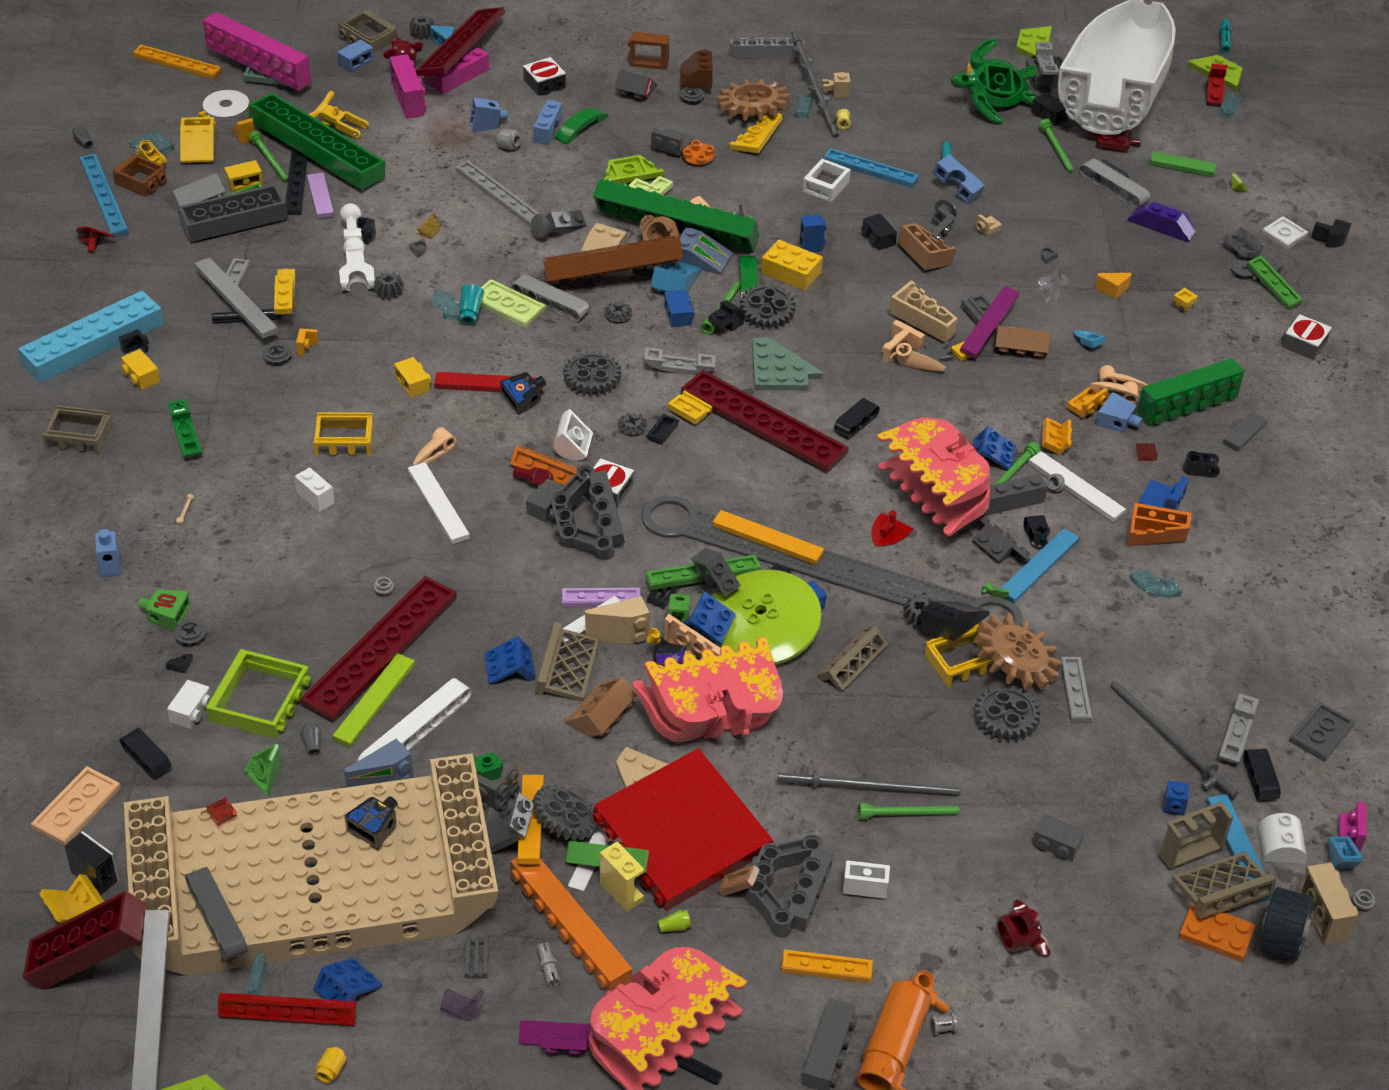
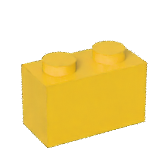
(243, 175)
(140, 369)
(412, 377)

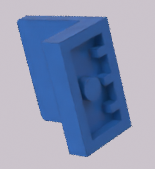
(995, 446)
(1164, 496)
(710, 619)
(509, 658)
(345, 981)

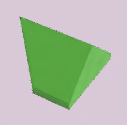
(264, 767)

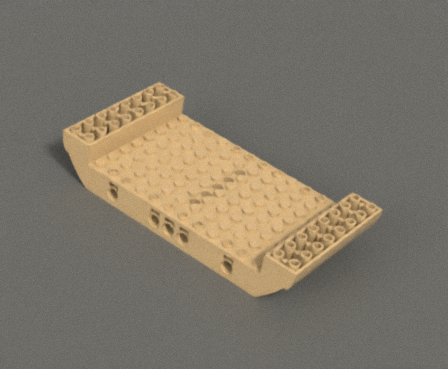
(418, 885)

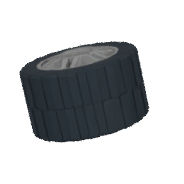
(1286, 923)

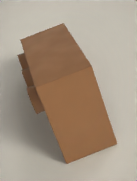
(924, 248)

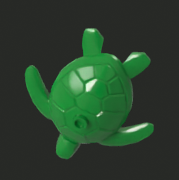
(995, 82)

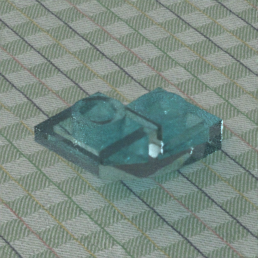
(1230, 103)

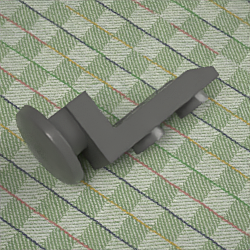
(945, 215)
(546, 225)

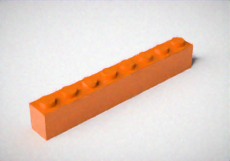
(572, 924)

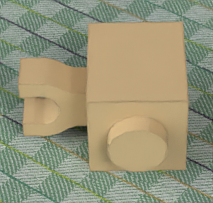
(839, 85)

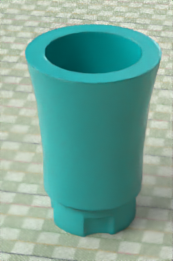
(470, 303)

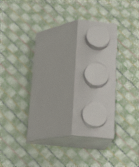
(200, 190)

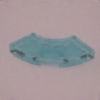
(447, 304)
(1155, 585)

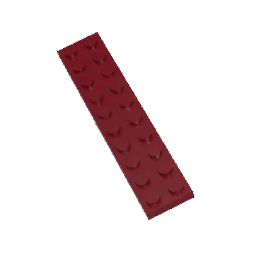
(460, 42)
(766, 421)
(378, 648)

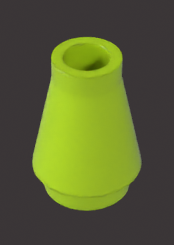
(675, 922)

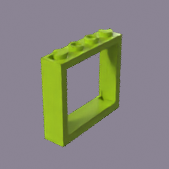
(265, 664)

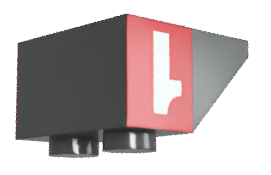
(635, 84)

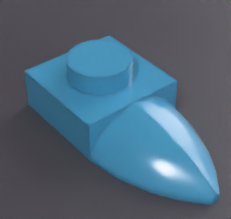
(1089, 338)

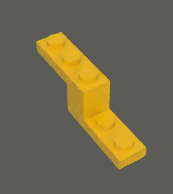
(284, 291)

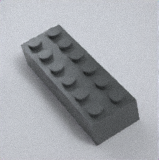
(233, 212)

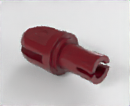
(534, 476)

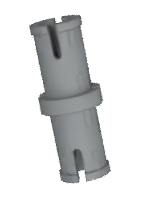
(548, 965)

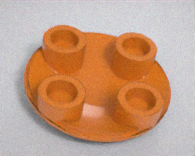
(698, 153)

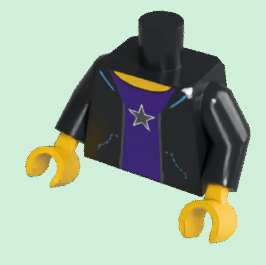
(664, 649)

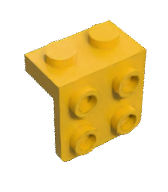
(73, 902)

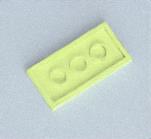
(510, 304)

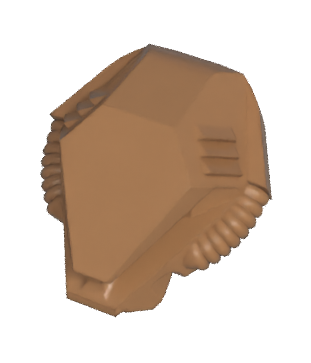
(657, 227)

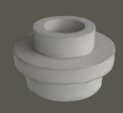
(1051, 482)
(383, 586)
(1364, 899)

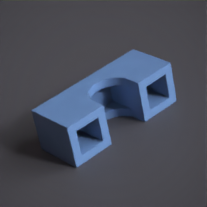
(548, 119)
(951, 169)

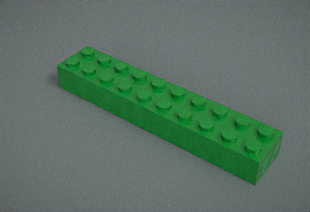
(317, 141)
(717, 224)

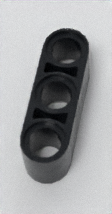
(856, 418)
(145, 753)
(1261, 774)

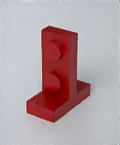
(1215, 84)

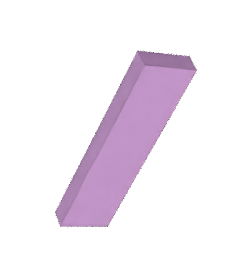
(320, 195)
(595, 596)

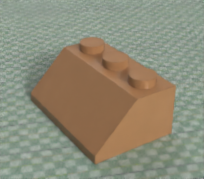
(1022, 340)
(602, 707)

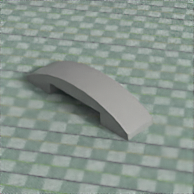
(1045, 59)
(677, 364)
(1238, 728)

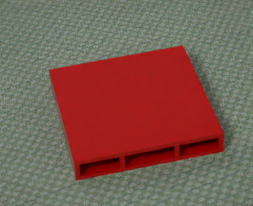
(687, 824)

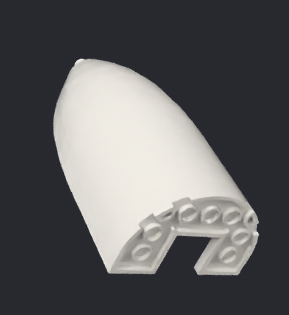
(1117, 67)

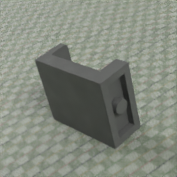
(508, 825)

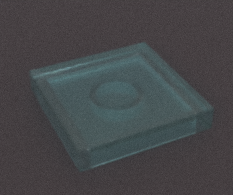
(161, 143)

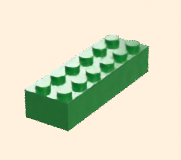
(1190, 392)

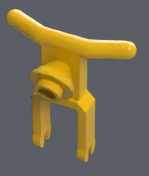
(332, 115)

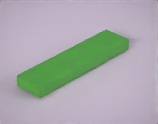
(1183, 164)
(1274, 282)
(589, 854)

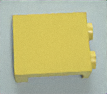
(618, 874)

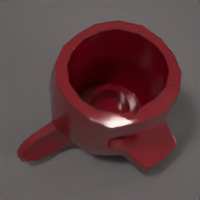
(402, 48)
(1022, 930)

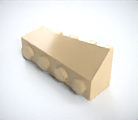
(923, 312)

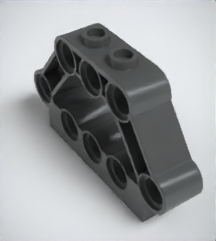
(582, 538)
(808, 884)

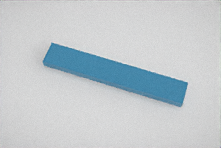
(872, 168)
(1040, 564)
(1237, 838)

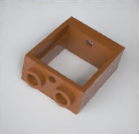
(652, 40)
(124, 172)

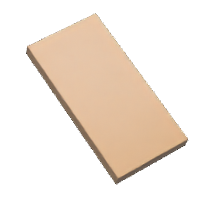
(75, 806)

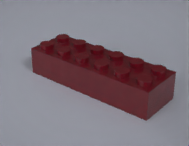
(84, 940)

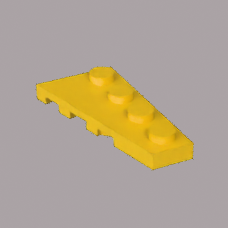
(757, 135)

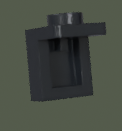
(367, 229)
(133, 341)

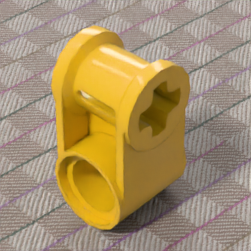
(151, 152)

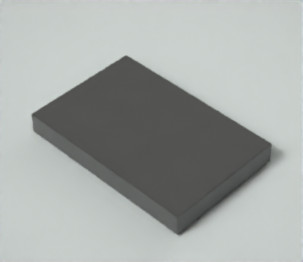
(1322, 731)

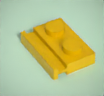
(689, 407)

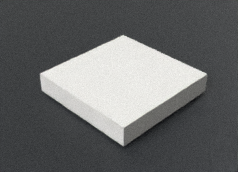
(1284, 232)

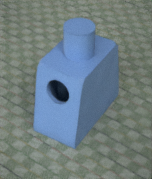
(486, 115)
(1118, 414)
(107, 544)

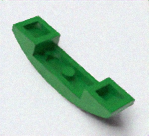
(580, 120)
(748, 272)
(184, 428)

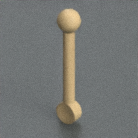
(180, 520)

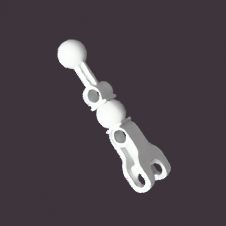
(356, 269)

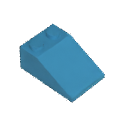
(674, 276)

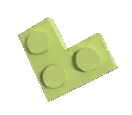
(659, 185)

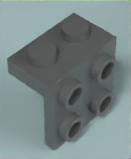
(670, 141)
(499, 793)

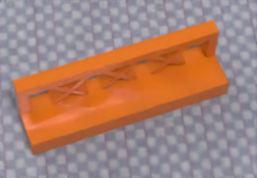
(528, 458)

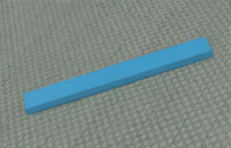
(104, 195)

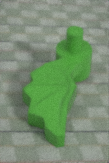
(997, 592)

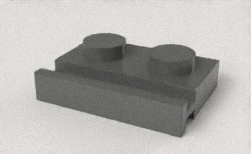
(976, 306)

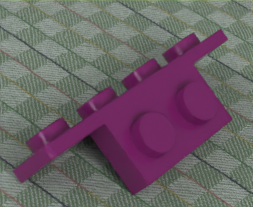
(555, 1035)

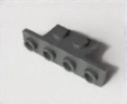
(995, 543)

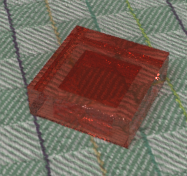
(1146, 451)
(221, 811)

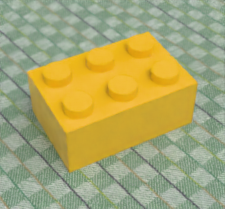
(791, 265)

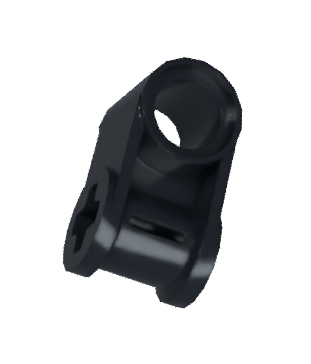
(1200, 464)
(1037, 530)

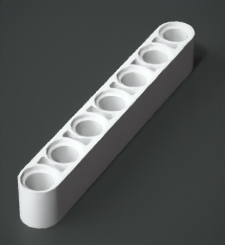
(425, 716)

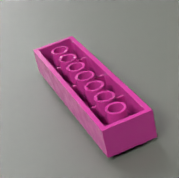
(257, 51)

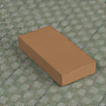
(738, 880)

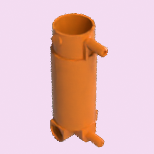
(897, 1032)

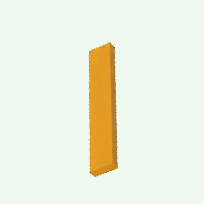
(177, 62)
(768, 537)
(530, 845)

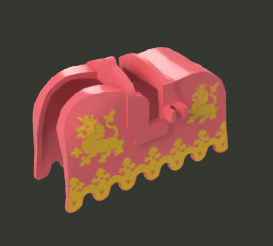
(940, 470)
(713, 693)
(660, 1014)

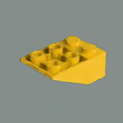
(197, 139)

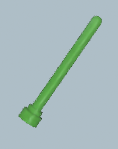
(1046, 127)
(257, 139)
(707, 327)
(1030, 450)
(867, 811)

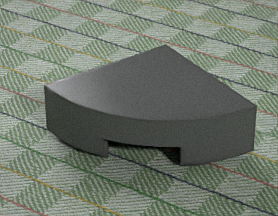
(418, 247)
(1048, 254)

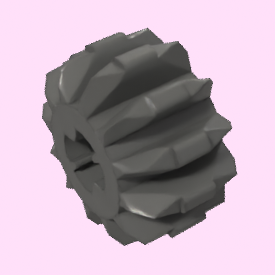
(421, 26)
(388, 285)
(913, 608)

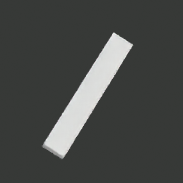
(1078, 487)
(438, 503)

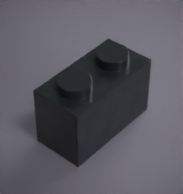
(1049, 108)
(879, 231)

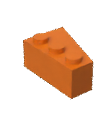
(1157, 525)

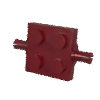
(1116, 141)

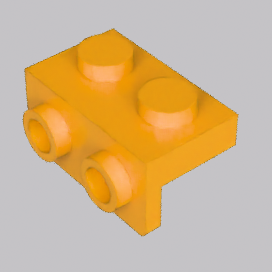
(1087, 401)
(1056, 436)

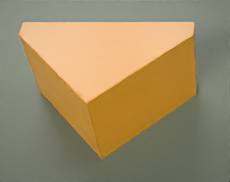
(243, 129)
(1113, 283)

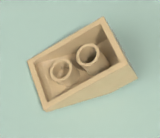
(604, 236)
(619, 622)

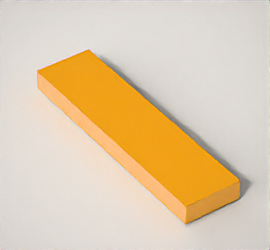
(827, 966)

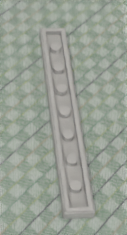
(497, 192)
(236, 298)
(150, 1000)

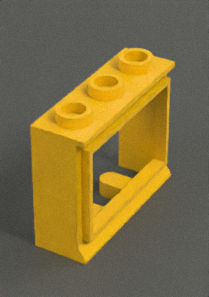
(343, 420)
(946, 673)

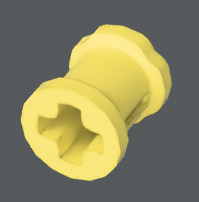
(843, 119)

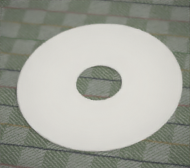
(212, 103)

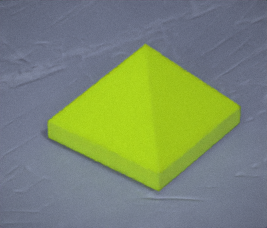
(1237, 184)

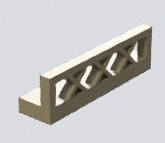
(853, 649)

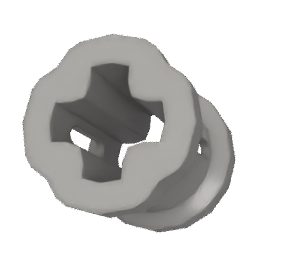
(944, 1023)

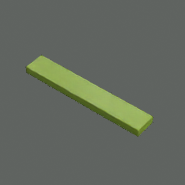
(373, 700)

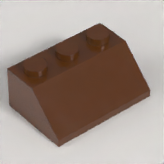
(697, 70)

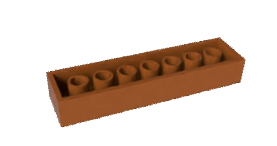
(613, 258)

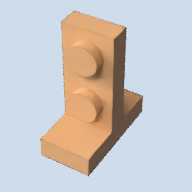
(902, 334)

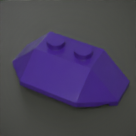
(1164, 220)

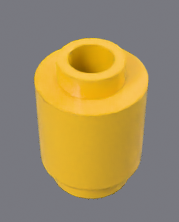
(330, 1064)

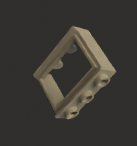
(349, 31)
(78, 415)
(1179, 851)

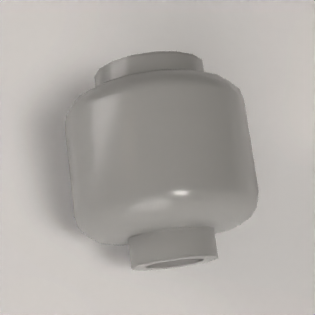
(508, 139)

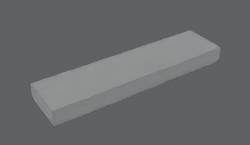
(1076, 690)

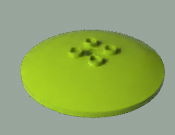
(790, 614)

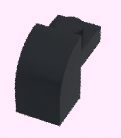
(1333, 235)
(727, 316)

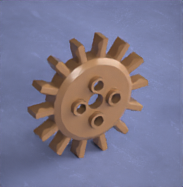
(753, 99)
(1017, 652)

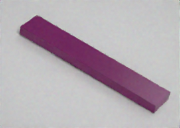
(989, 322)

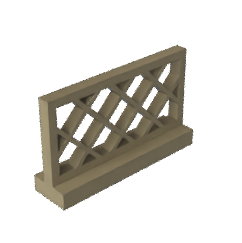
(550, 663)
(1231, 895)

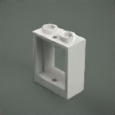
(828, 191)

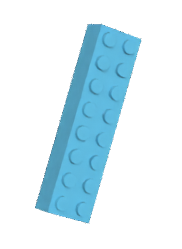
(89, 336)

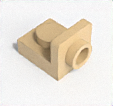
(987, 225)

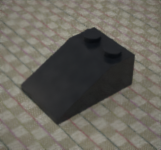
(950, 618)

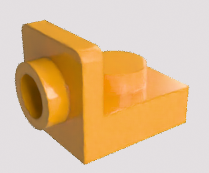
(306, 338)

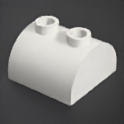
(572, 437)
(1282, 839)

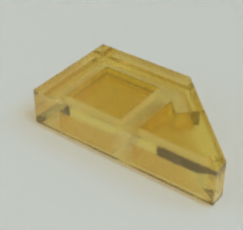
(429, 227)

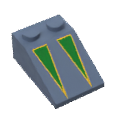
(703, 251)
(384, 765)

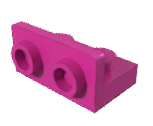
(1354, 825)

